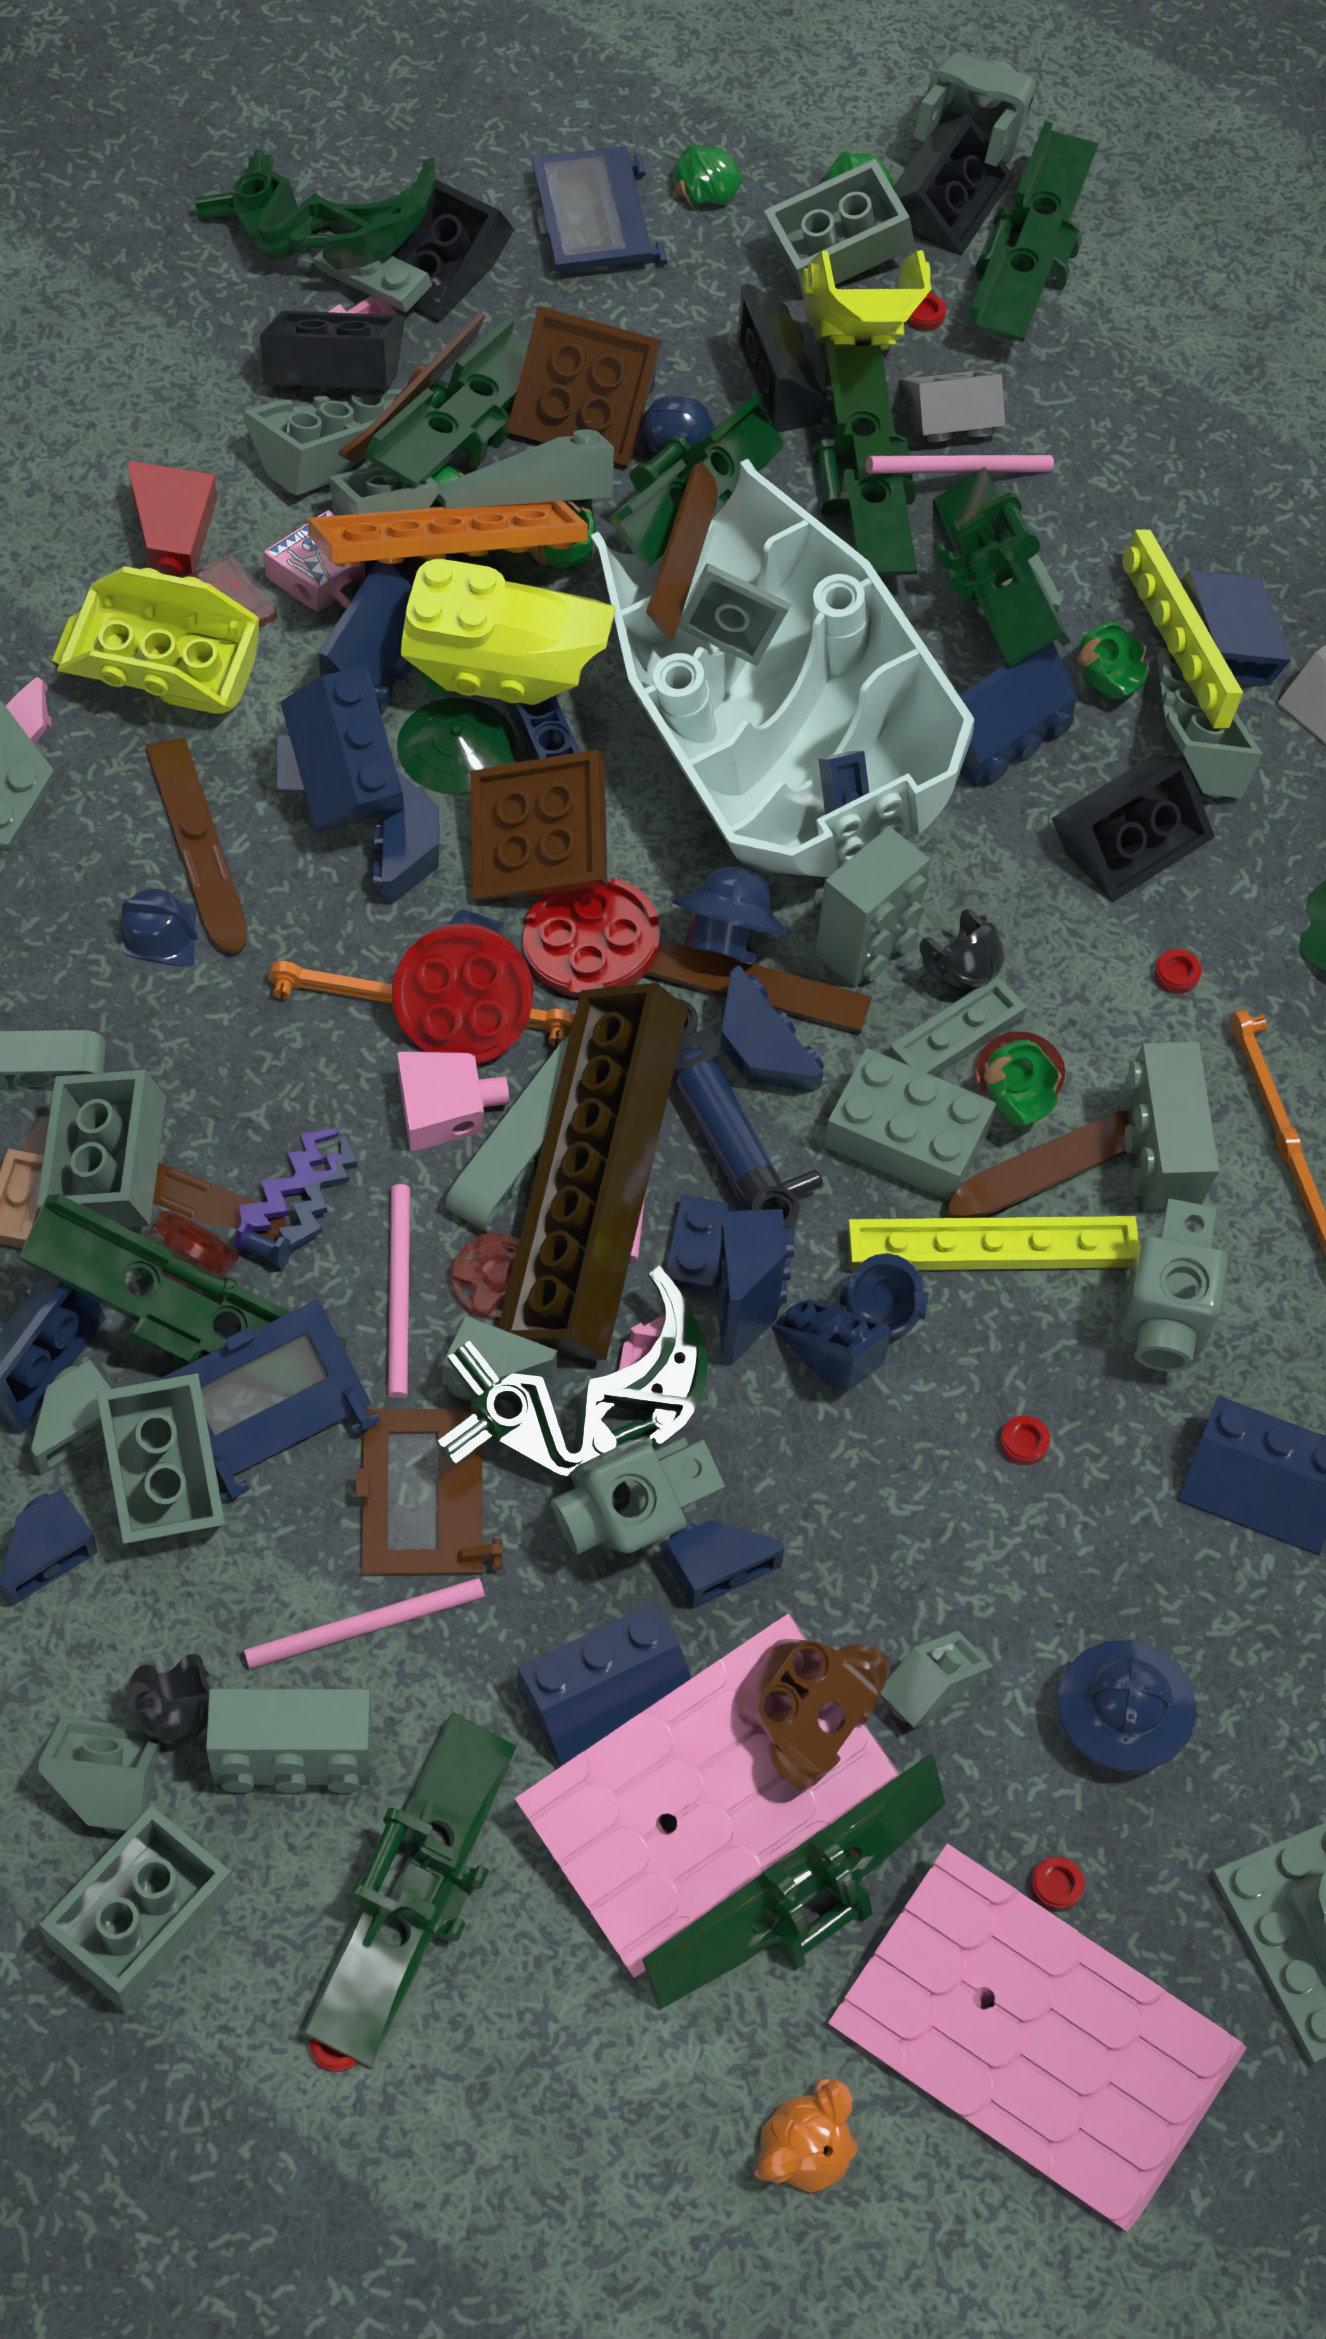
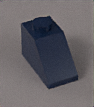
(44, 1545)
(719, 1559)

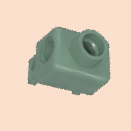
(969, 86)
(1160, 1298)
(656, 1487)

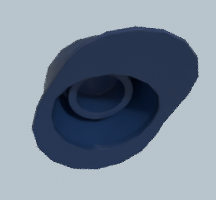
(159, 928)

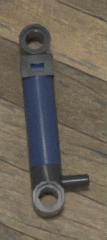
(729, 1130)

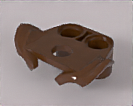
(845, 1676)

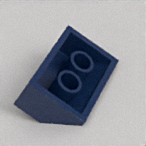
(372, 632)
(1016, 712)
(342, 749)
(750, 1276)
(40, 1343)
(1260, 1475)
(601, 1680)

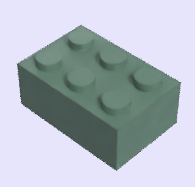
(848, 216)
(872, 907)
(909, 1124)
(1168, 1125)
(105, 1144)
(160, 1458)
(289, 1738)
(137, 1908)

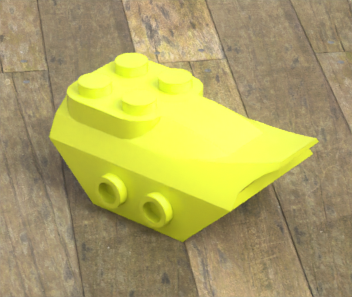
(862, 314)
(499, 635)
(162, 637)

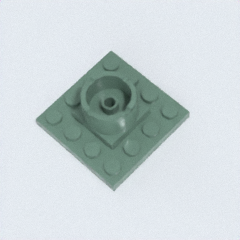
(1282, 1916)

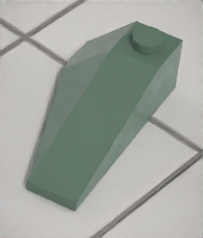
(304, 441)
(550, 472)
(1216, 757)

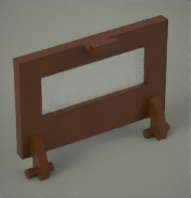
(417, 1505)

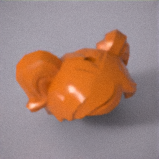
(799, 2131)

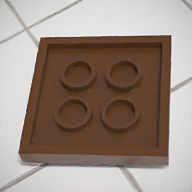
(584, 379)
(538, 827)

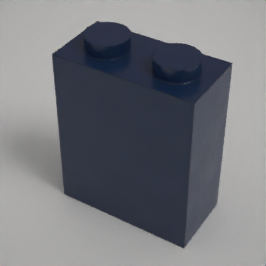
(1240, 624)

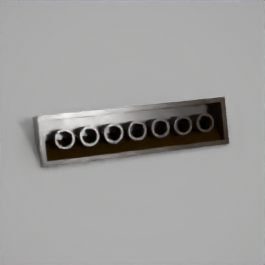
(594, 1170)

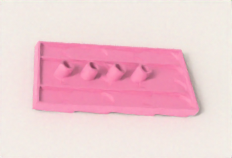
(719, 1782)
(1072, 2064)

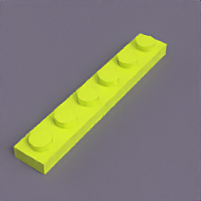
(1182, 629)
(998, 1242)

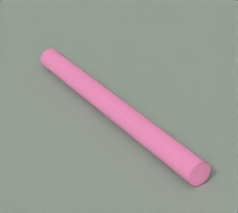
(959, 464)
(399, 1292)
(364, 1623)

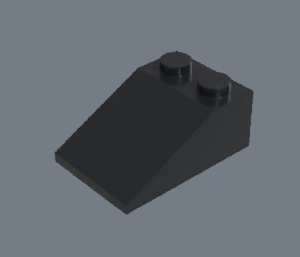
(455, 246)

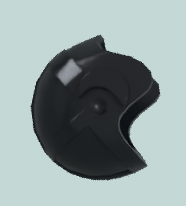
(970, 959)
(170, 1703)

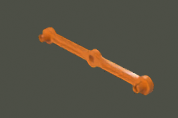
(289, 975)
(1285, 1136)

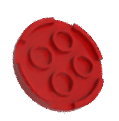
(592, 938)
(463, 992)

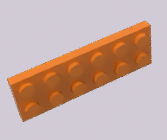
(442, 531)

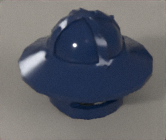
(727, 910)
(1126, 1706)

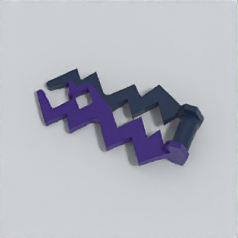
(255, 1215)

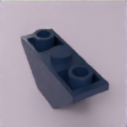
(408, 844)
(763, 1040)
(835, 1342)

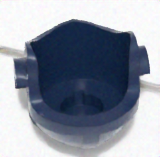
(674, 417)
(886, 1291)

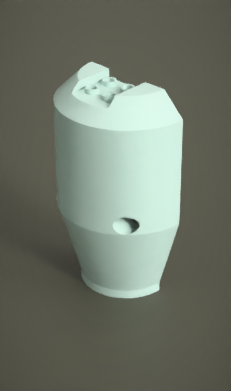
(830, 683)

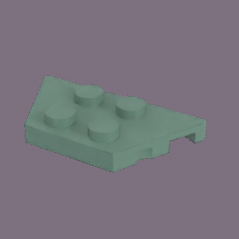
(23, 779)

